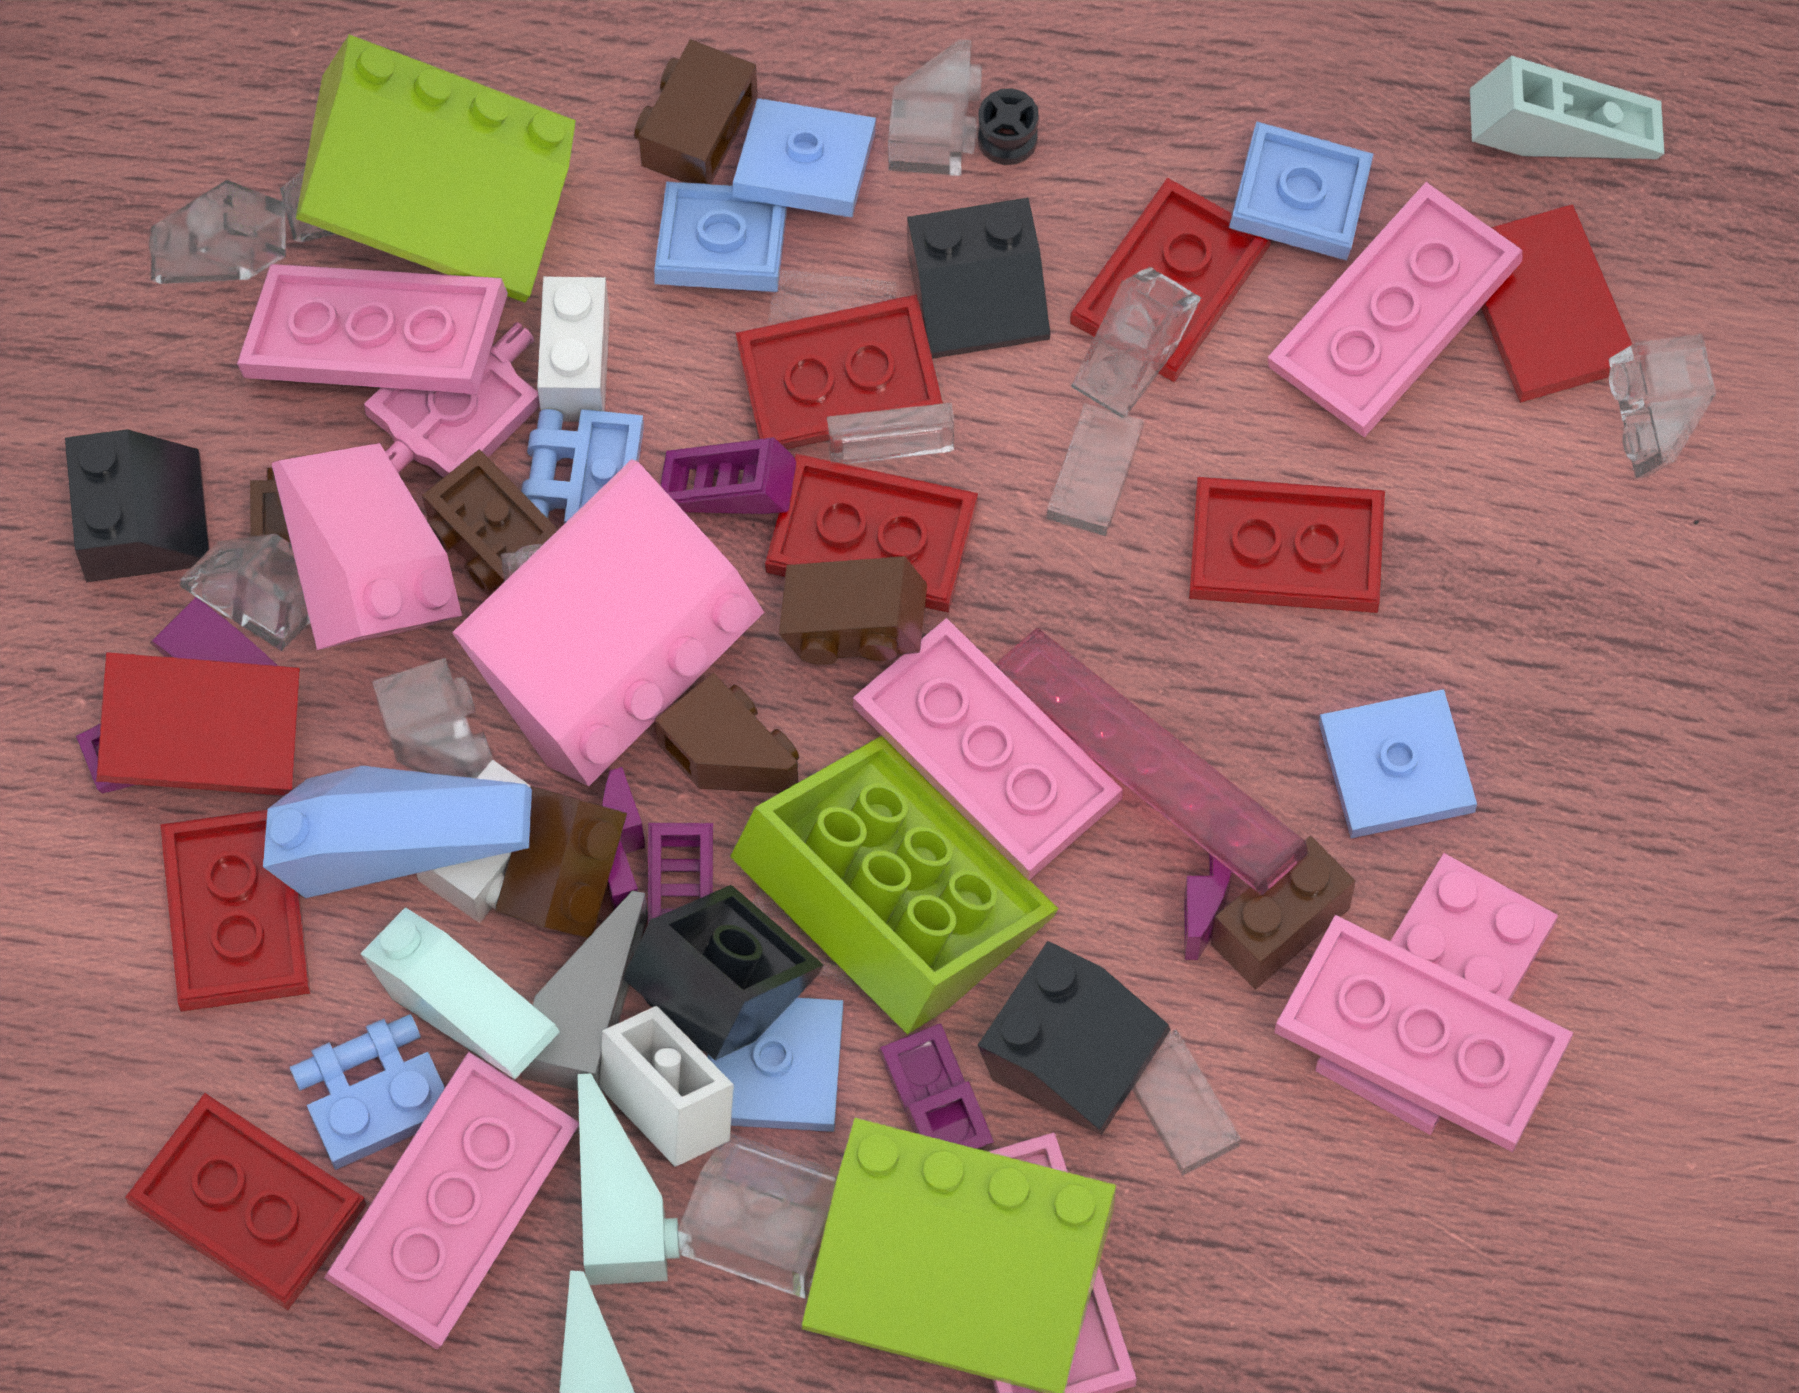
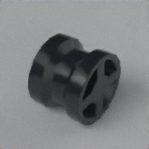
(1013, 111)

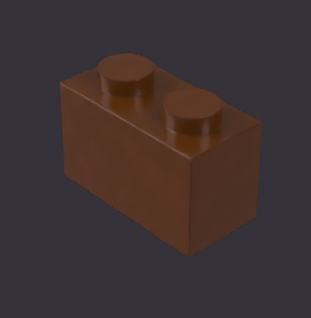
(696, 114)
(853, 609)
(567, 863)
(1269, 929)

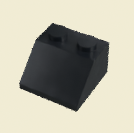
(978, 277)
(135, 504)
(720, 970)
(1072, 1039)

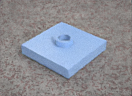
(804, 157)
(1301, 191)
(718, 239)
(1397, 763)
(790, 1070)

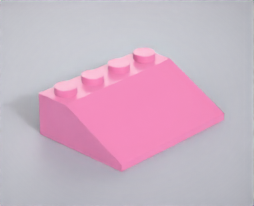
(607, 624)

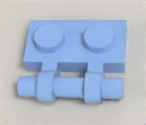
(598, 453)
(376, 1110)

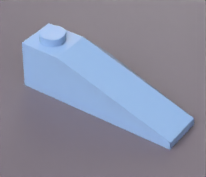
(388, 825)

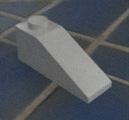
(588, 997)

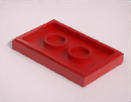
(1192, 246)
(1554, 309)
(836, 366)
(872, 514)
(1287, 544)
(198, 724)
(230, 918)
(246, 1201)

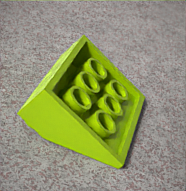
(434, 166)
(891, 882)
(959, 1257)

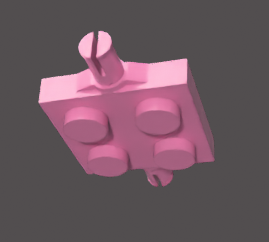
(452, 426)

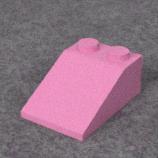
(362, 547)

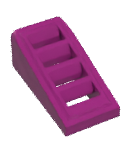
(764, 485)
(678, 836)

